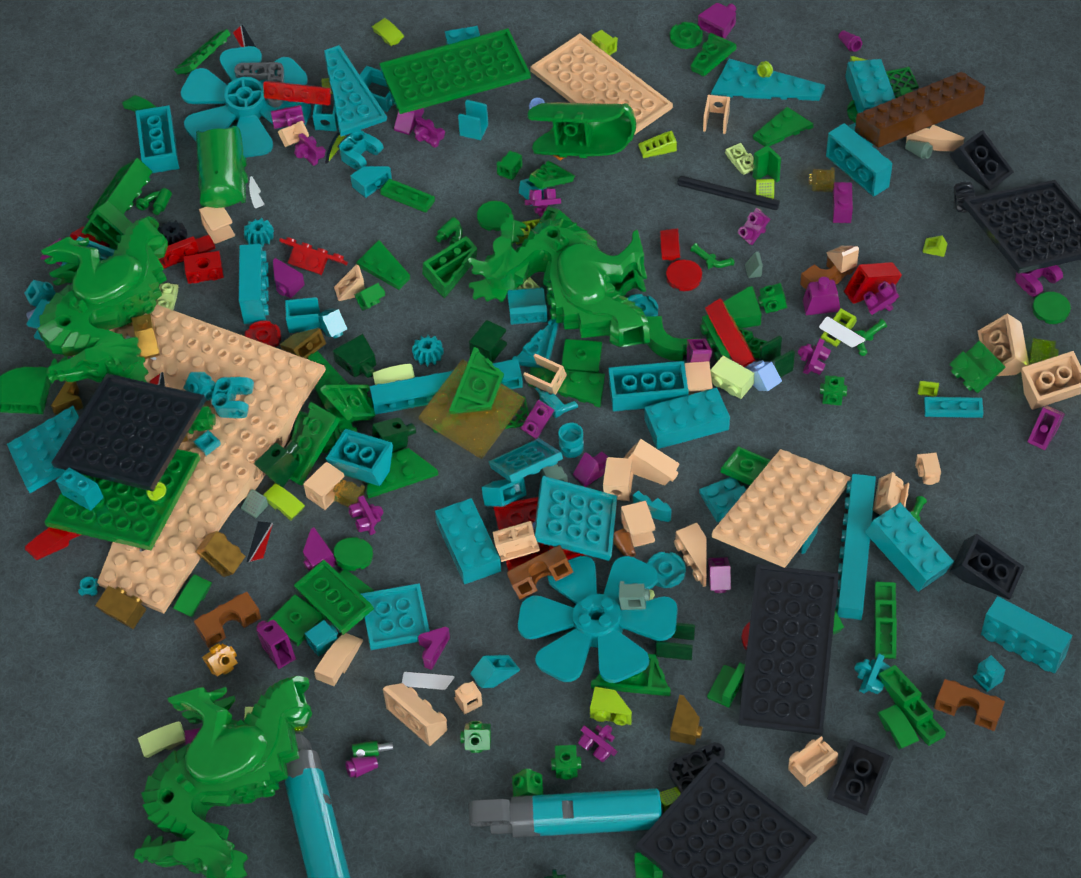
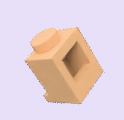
(928, 468)
(467, 693)

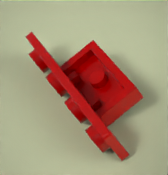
(297, 93)
(186, 247)
(310, 259)

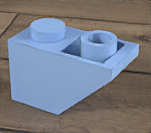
(764, 375)

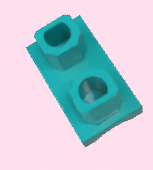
(870, 672)

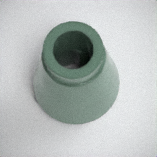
(919, 148)

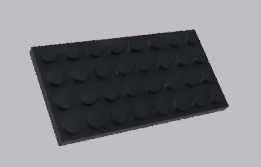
(789, 649)

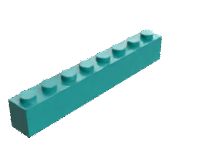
(421, 390)
(856, 547)

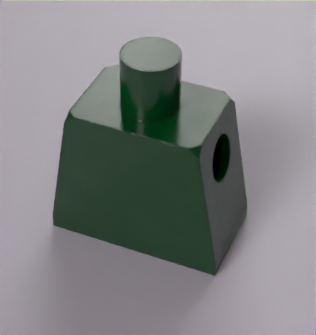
(356, 357)
(395, 432)
(279, 462)

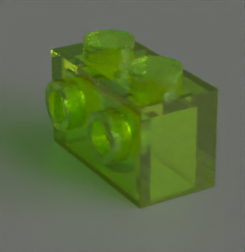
(1042, 350)

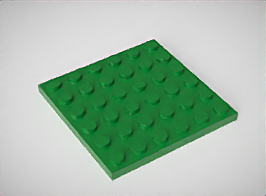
(126, 511)

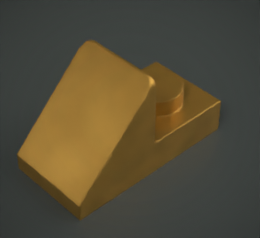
(67, 398)

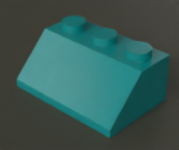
(361, 457)

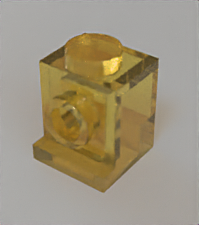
(822, 180)
(347, 492)

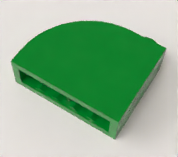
(24, 390)

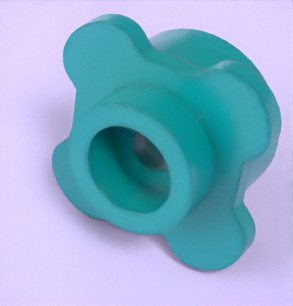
(88, 581)

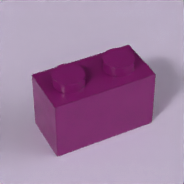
(842, 202)

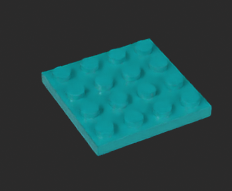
(38, 448)
(575, 518)

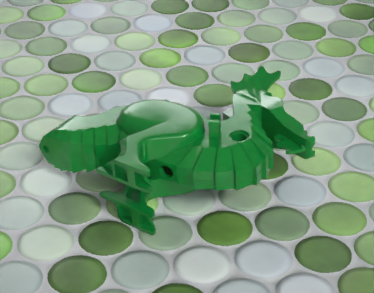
(581, 281)
(101, 299)
(220, 767)

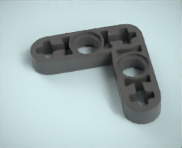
(268, 74)

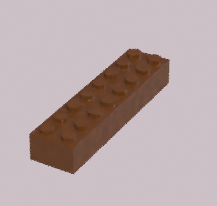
(919, 109)

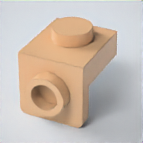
(290, 134)

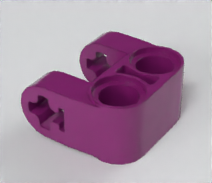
(1029, 280)

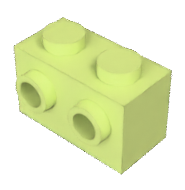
(732, 377)

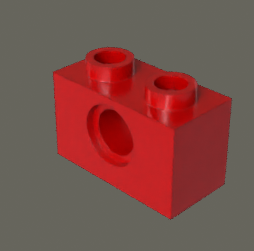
(203, 267)

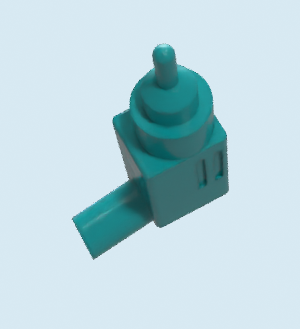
(554, 402)

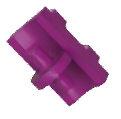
(287, 116)
(426, 131)
(307, 149)
(536, 199)
(754, 226)
(883, 299)
(812, 355)
(537, 419)
(369, 515)
(604, 749)

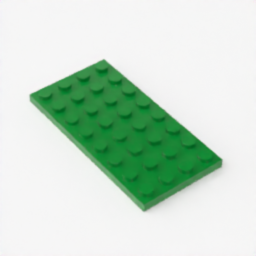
(454, 71)

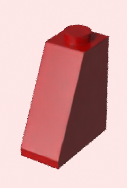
(868, 278)

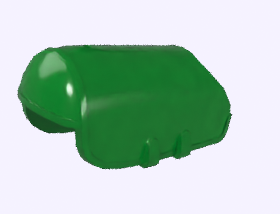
(584, 128)
(221, 167)

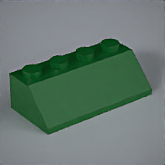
(124, 186)

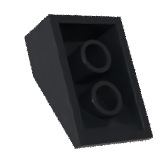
(982, 161)
(987, 567)
(859, 777)

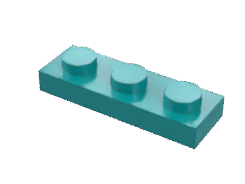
(953, 407)

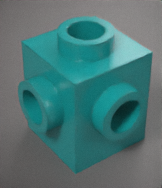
(39, 291)
(201, 384)

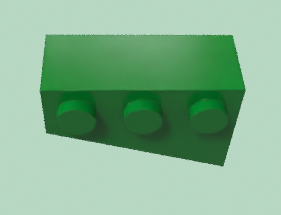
(107, 225)
(449, 265)

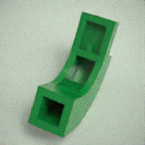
(664, 344)

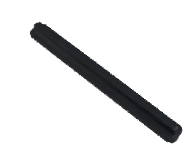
(728, 193)

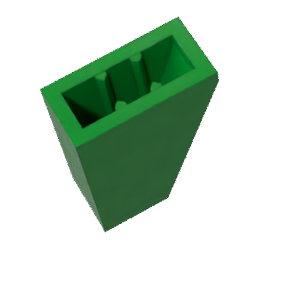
(744, 308)

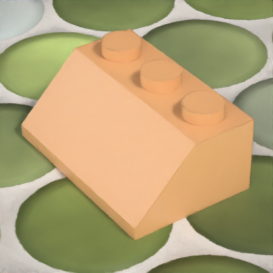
(1007, 343)
(1052, 380)
(415, 712)

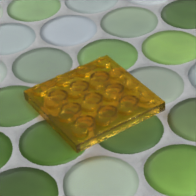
(470, 430)

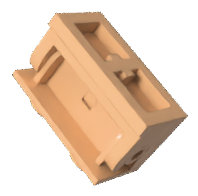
(890, 493)
(516, 541)
(812, 761)

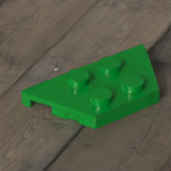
(478, 385)
(351, 401)
(405, 470)
(649, 681)

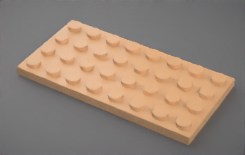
(590, 75)
(781, 508)

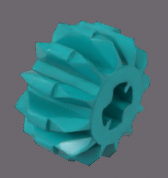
(258, 232)
(427, 350)

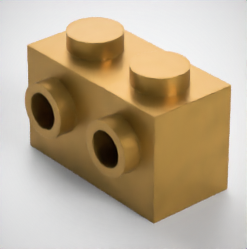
(220, 553)
(120, 606)

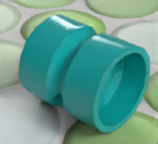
(571, 440)

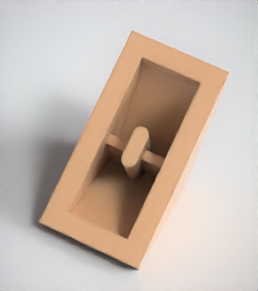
(844, 257)
(350, 284)

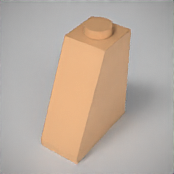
(652, 463)

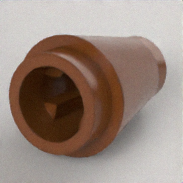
(623, 541)

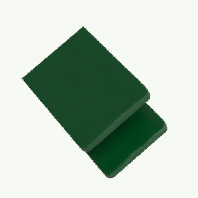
(488, 340)
(772, 353)
(677, 650)

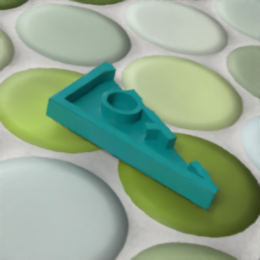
(540, 344)

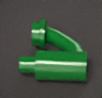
(162, 198)
(448, 229)

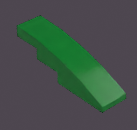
(885, 619)
(909, 700)

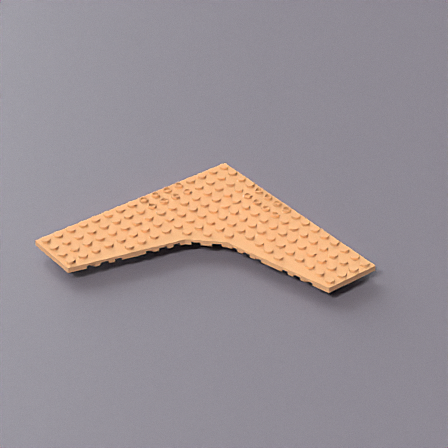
(226, 473)

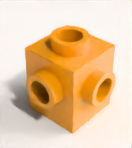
(220, 659)

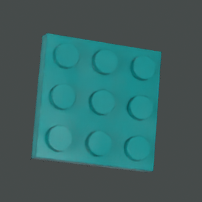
(525, 460)
(396, 617)

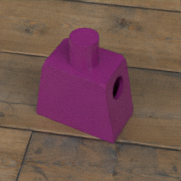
(718, 19)
(821, 297)
(271, 634)

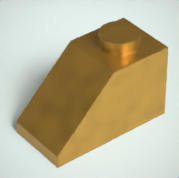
(146, 334)
(304, 343)
(685, 723)

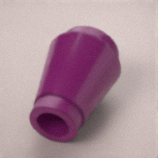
(851, 41)
(360, 765)

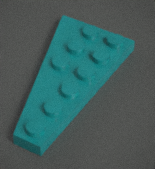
(743, 80)
(351, 97)

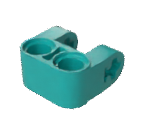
(355, 145)
(225, 396)

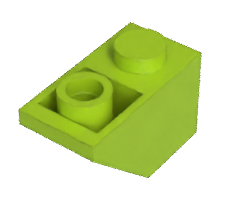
(609, 706)

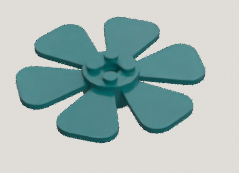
(242, 98)
(597, 621)

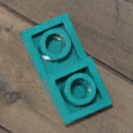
(657, 508)

